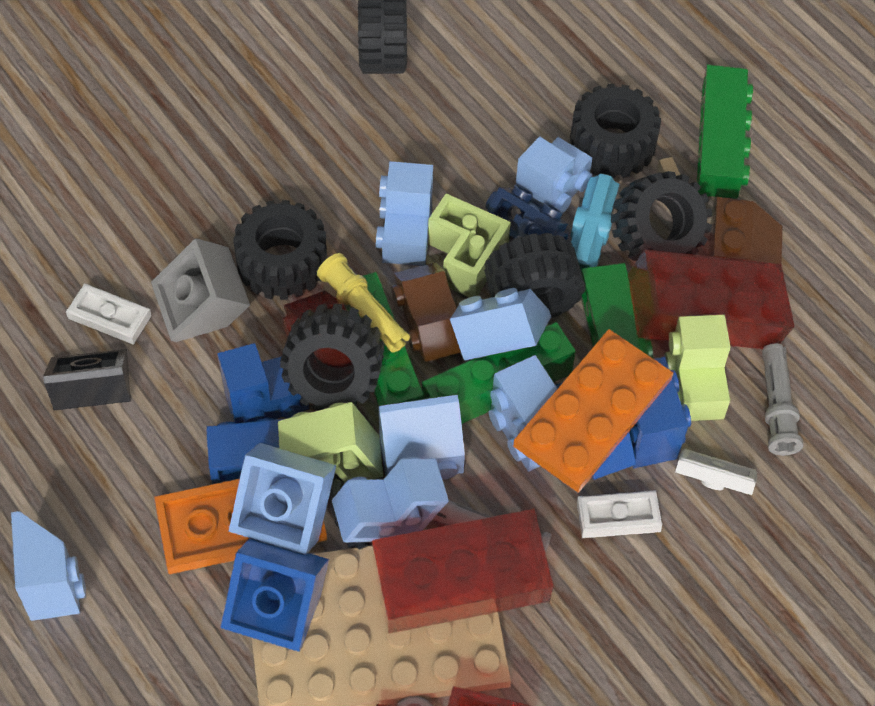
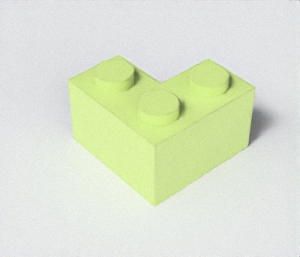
(469, 239)
(699, 358)
(336, 437)

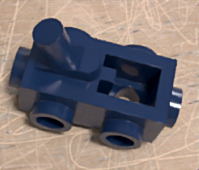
(532, 217)

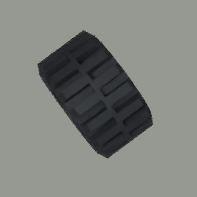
(382, 36)
(620, 110)
(684, 204)
(280, 226)
(541, 264)
(339, 331)

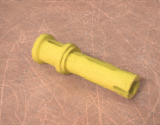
(353, 291)

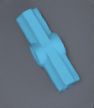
(593, 220)

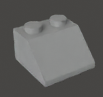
(200, 291)

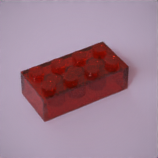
(683, 285)
(462, 570)

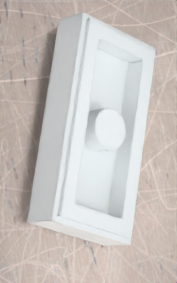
(108, 313)
(716, 472)
(619, 514)

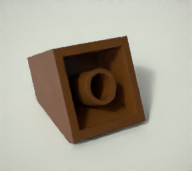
(744, 232)

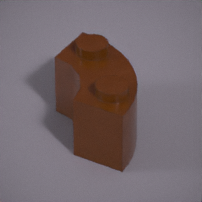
(427, 309)

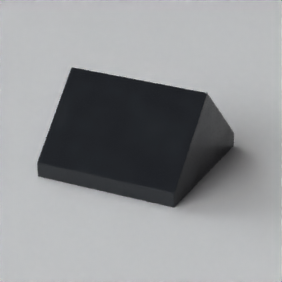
(88, 379)

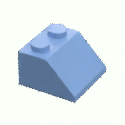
(499, 323)
(423, 430)
(44, 571)

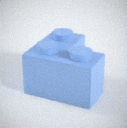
(553, 172)
(406, 211)
(391, 506)

